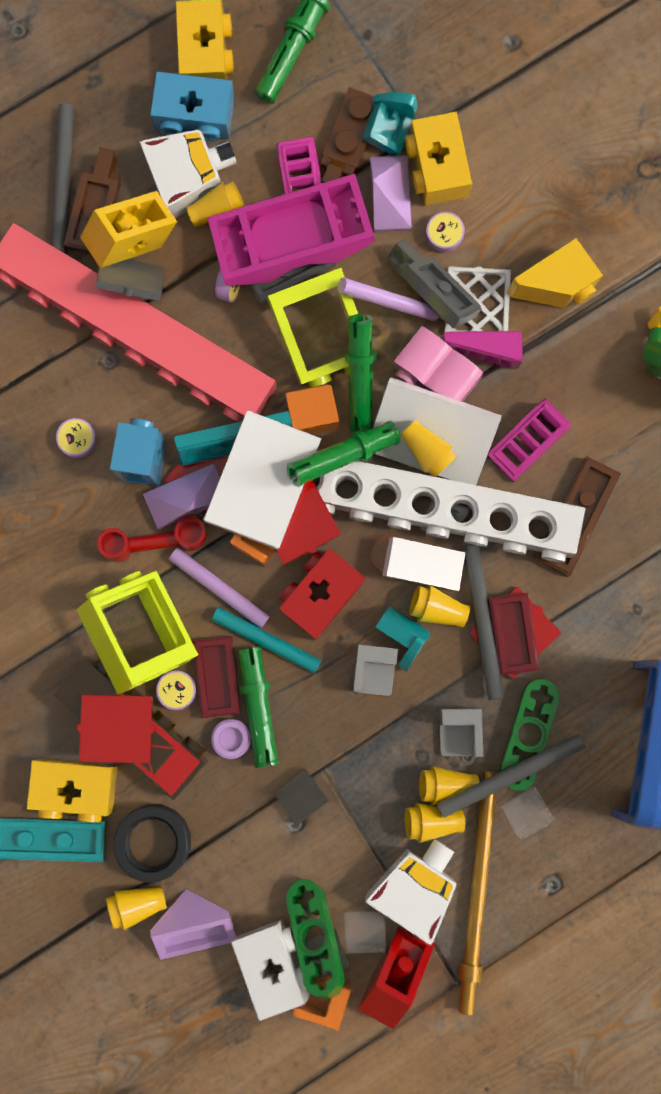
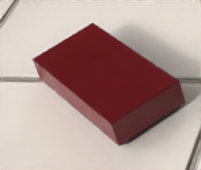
(513, 634)
(216, 677)

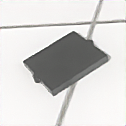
(132, 279)

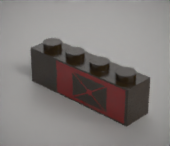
(172, 759)

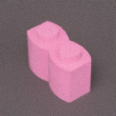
(436, 366)

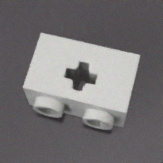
(268, 990)

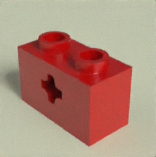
(342, 585)

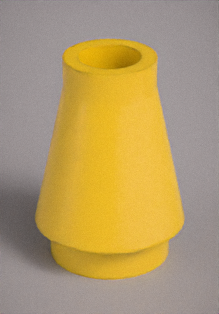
(217, 201)
(428, 449)
(437, 607)
(442, 783)
(426, 823)
(134, 906)

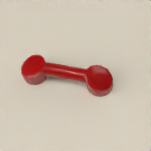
(117, 547)

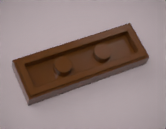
(588, 490)

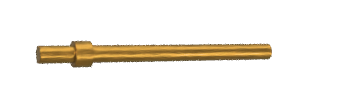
(470, 970)

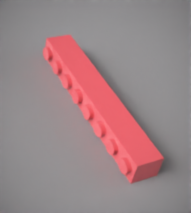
(134, 326)

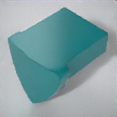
(390, 120)
(405, 632)

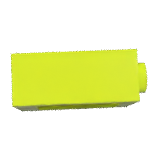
(278, 300)
(163, 617)

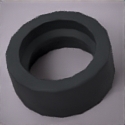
(122, 843)

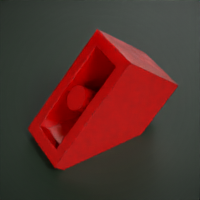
(396, 978)

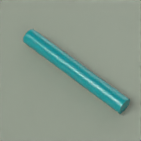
(266, 640)

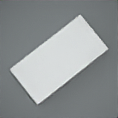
(423, 564)

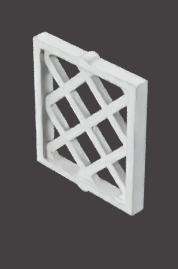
(479, 272)

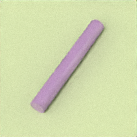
(386, 299)
(219, 588)

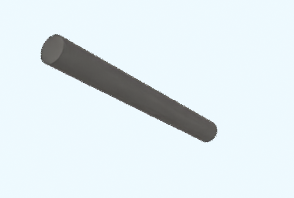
(62, 176)
(483, 622)
(511, 775)

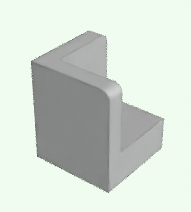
(374, 670)
(461, 732)

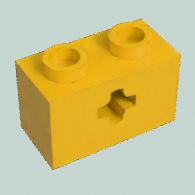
(198, 24)
(441, 138)
(128, 229)
(52, 776)

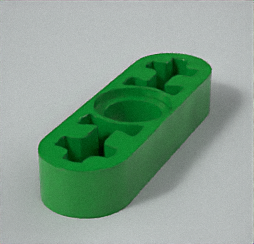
(544, 727)
(311, 970)

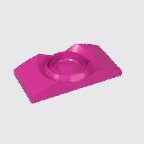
(291, 232)

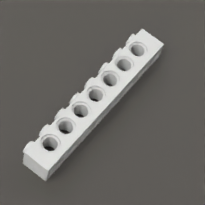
(562, 519)

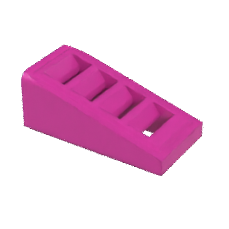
(297, 149)
(490, 346)
(552, 416)

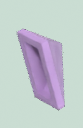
(390, 193)
(182, 496)
(191, 927)

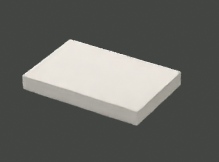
(458, 423)
(255, 489)

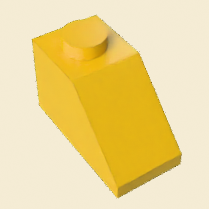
(559, 278)

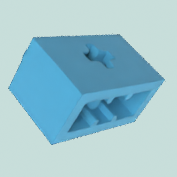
(176, 96)
(139, 453)

